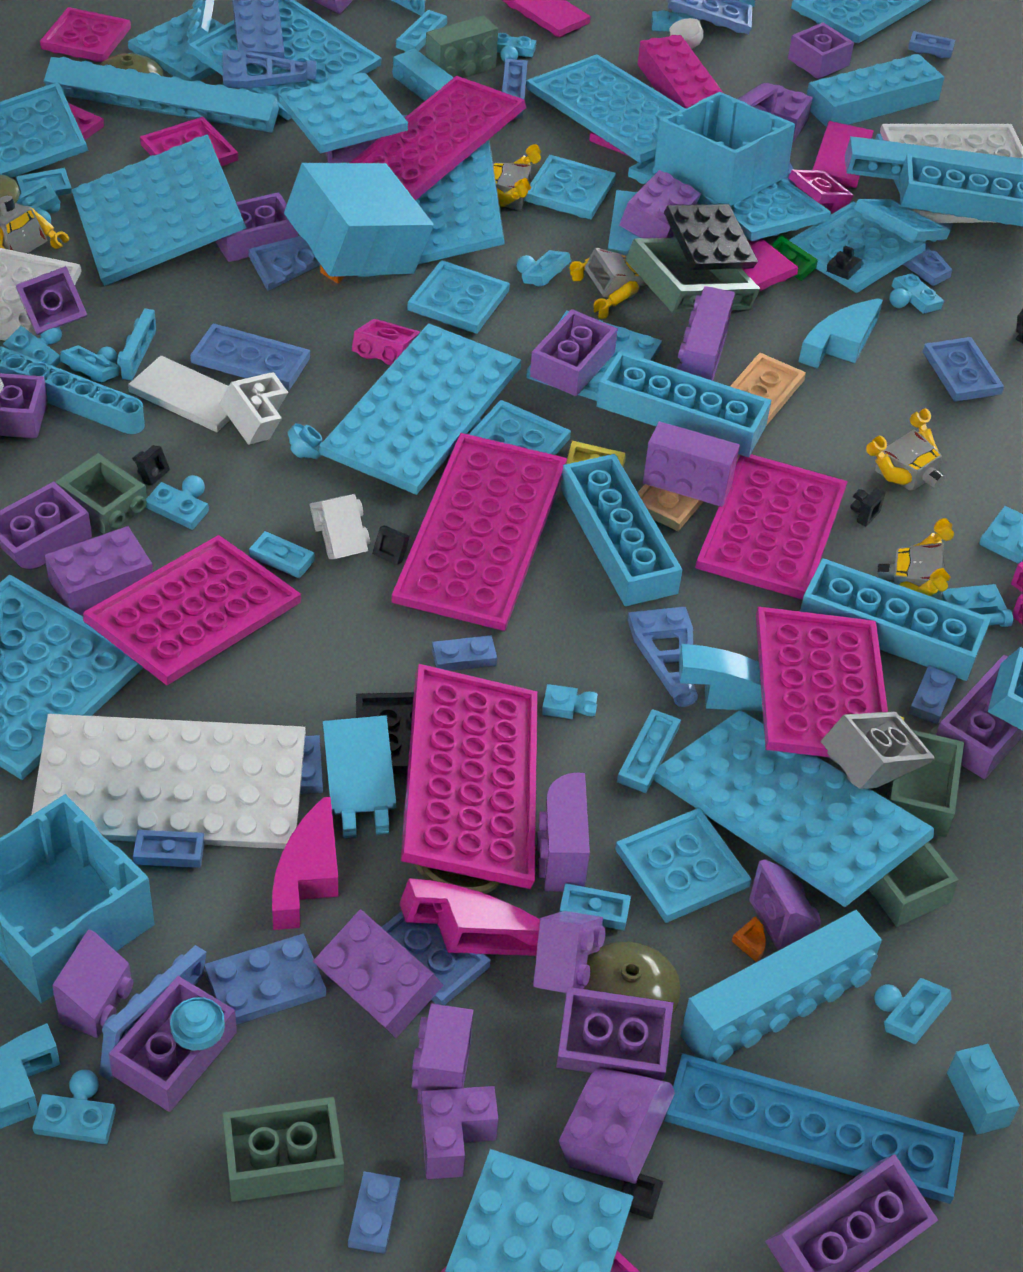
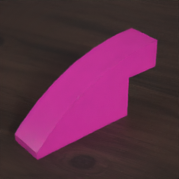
(305, 866)
(470, 919)

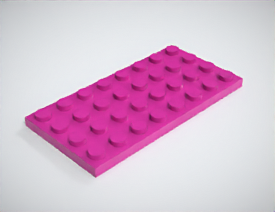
(443, 133)
(480, 532)
(471, 778)

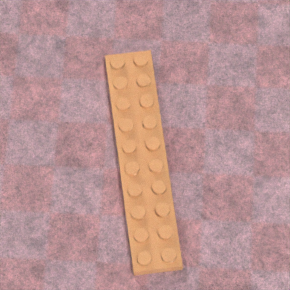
(762, 378)

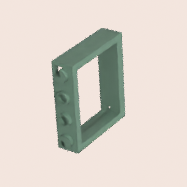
(647, 257)

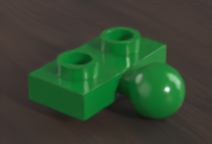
(804, 261)

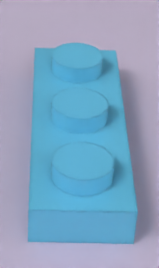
(200, 19)
(415, 35)
(137, 344)
(648, 751)

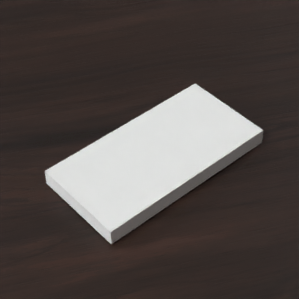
(182, 392)

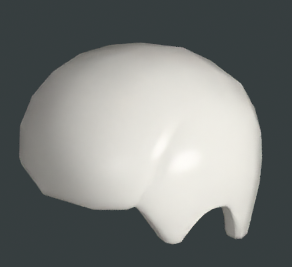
(689, 29)

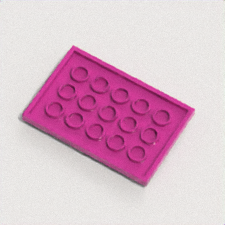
(772, 526)
(191, 609)
(815, 674)

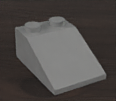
(875, 748)

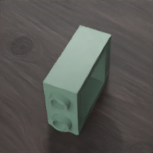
(92, 474)

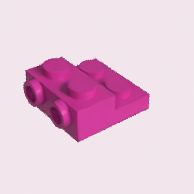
(822, 188)
(382, 340)

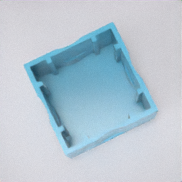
(724, 148)
(358, 218)
(58, 885)

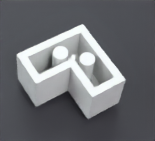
(254, 406)
(341, 525)

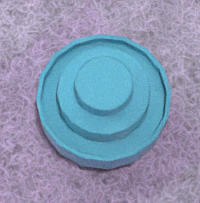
(304, 441)
(197, 1023)

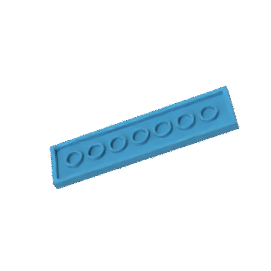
(811, 1125)

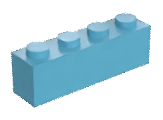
(419, 73)
(620, 238)

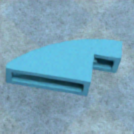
(841, 333)
(728, 677)
(20, 1059)

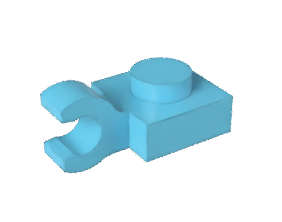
(564, 701)

